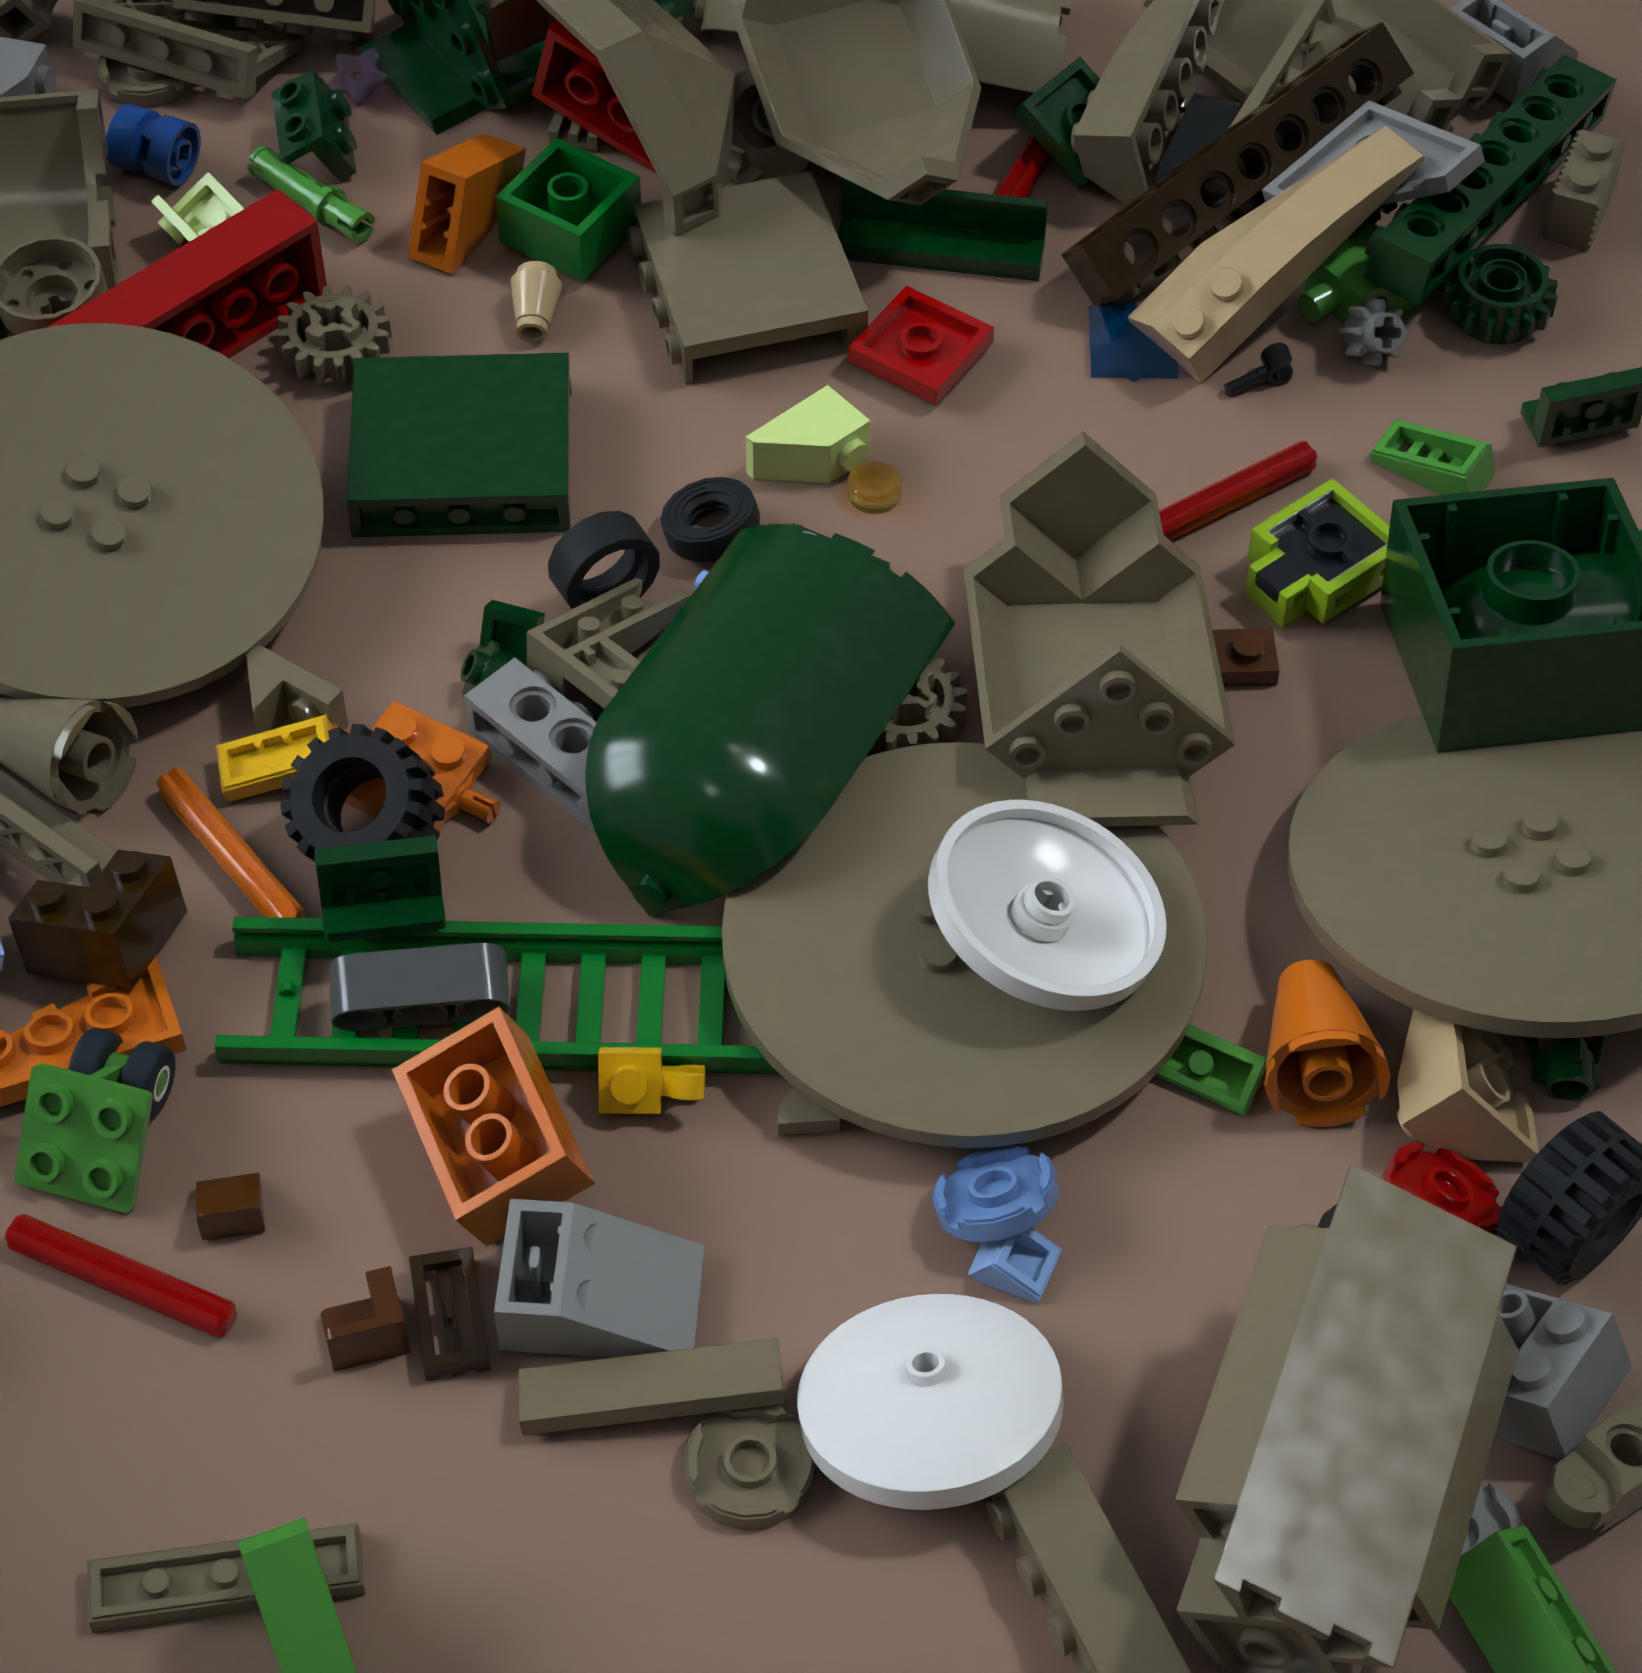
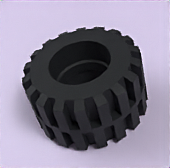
(338, 768)
(1576, 1198)

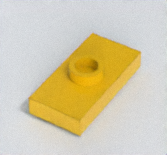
(265, 759)

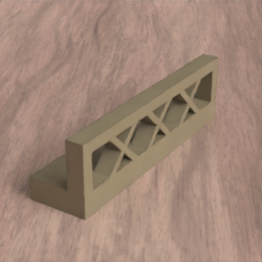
(1308, 41)
(48, 838)

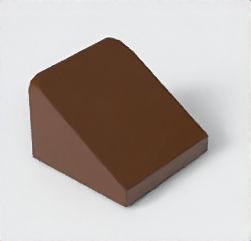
(230, 1206)

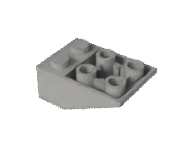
(594, 1284)
(1563, 1370)

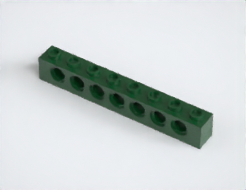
(1519, 153)

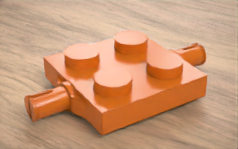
(450, 753)

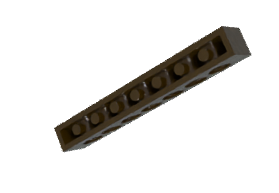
(1100, 258)

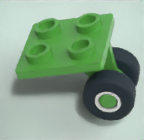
(92, 1121)

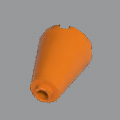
(1321, 1050)

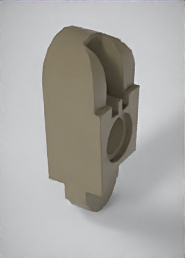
(1603, 1475)

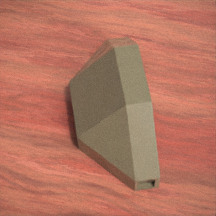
(664, 78)
(865, 88)

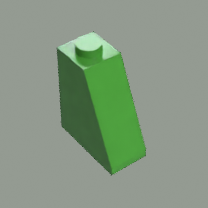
(296, 1600)

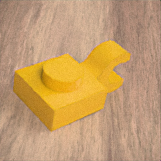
(635, 1080)

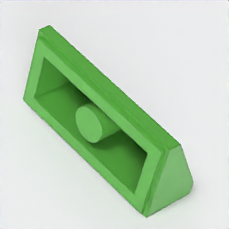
(1216, 1070)

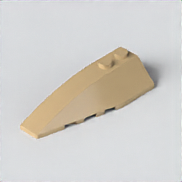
(1264, 256)

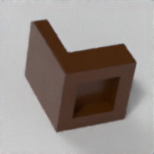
(368, 1327)

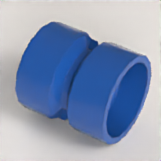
(153, 144)

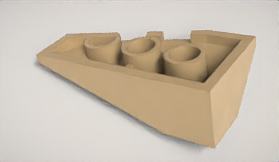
(1460, 1094)

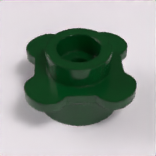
(481, 664)

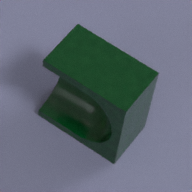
(1518, 612)

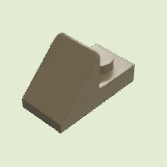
(288, 690)

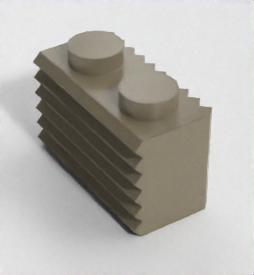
(1583, 189)

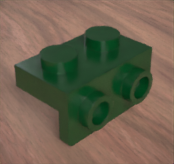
(314, 120)
(380, 888)

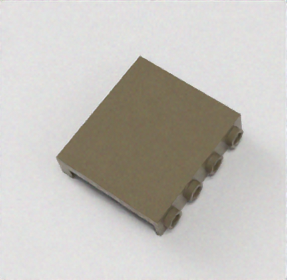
(750, 275)

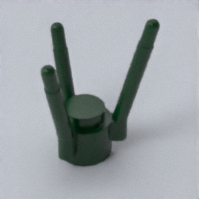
(1568, 1067)

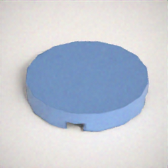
(996, 1194)

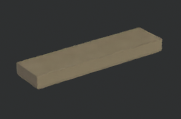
(650, 1386)
(203, 1580)

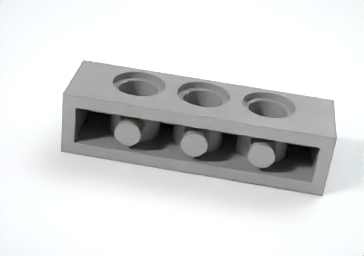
(535, 733)

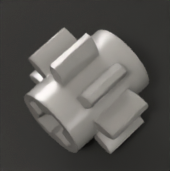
(1374, 331)

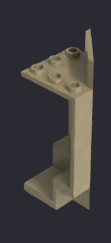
(1095, 646)
(1346, 1436)

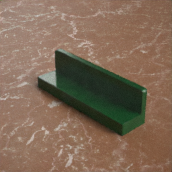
(946, 232)

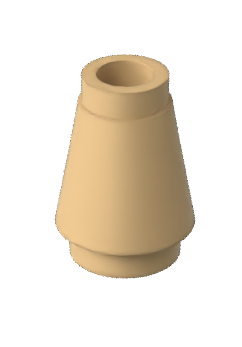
(534, 297)

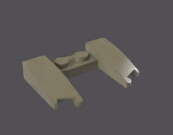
(595, 641)

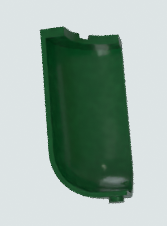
(753, 712)

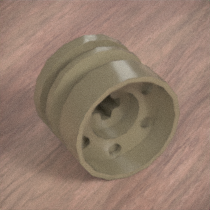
(46, 282)

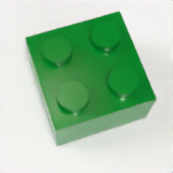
(568, 209)

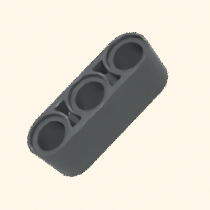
(418, 986)

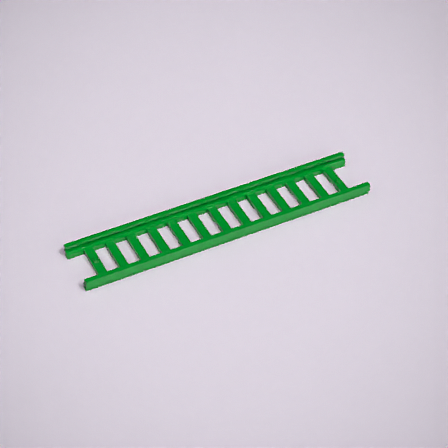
(525, 943)

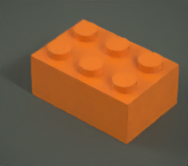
(491, 1124)

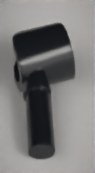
(1275, 369)

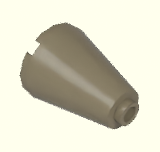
(69, 750)

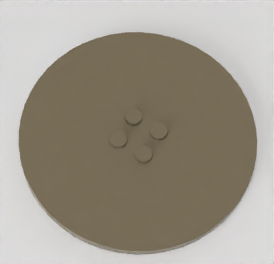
(144, 514)
(1481, 877)
(881, 1016)

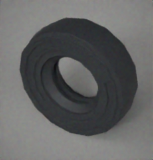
(702, 498)

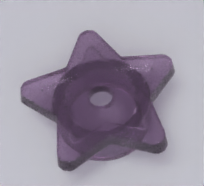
(367, 85)

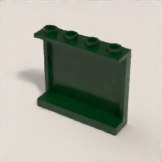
(459, 445)

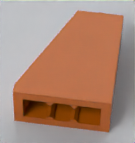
(458, 199)

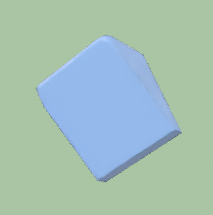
(1017, 1264)

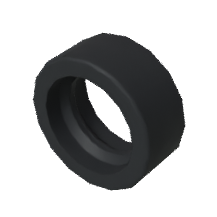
(592, 541)

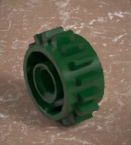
(1500, 294)

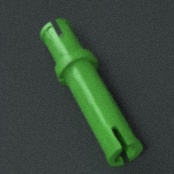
(323, 202)

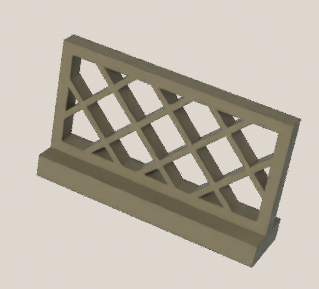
(161, 41)

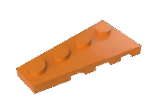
(53, 1033)

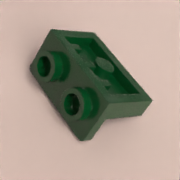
(1585, 408)

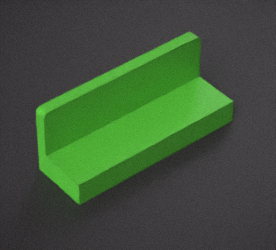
(1522, 1609)

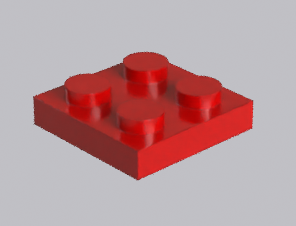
(921, 344)

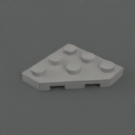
(1445, 154)

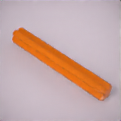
(227, 846)

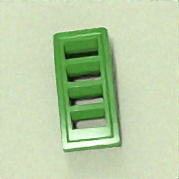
(1469, 460)

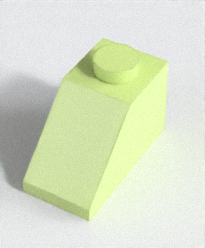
(810, 441)

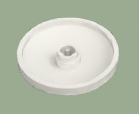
(1047, 905)
(930, 1401)

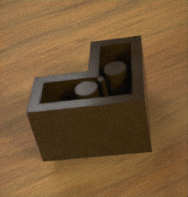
(104, 929)

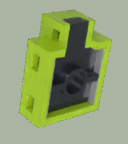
(1316, 556)

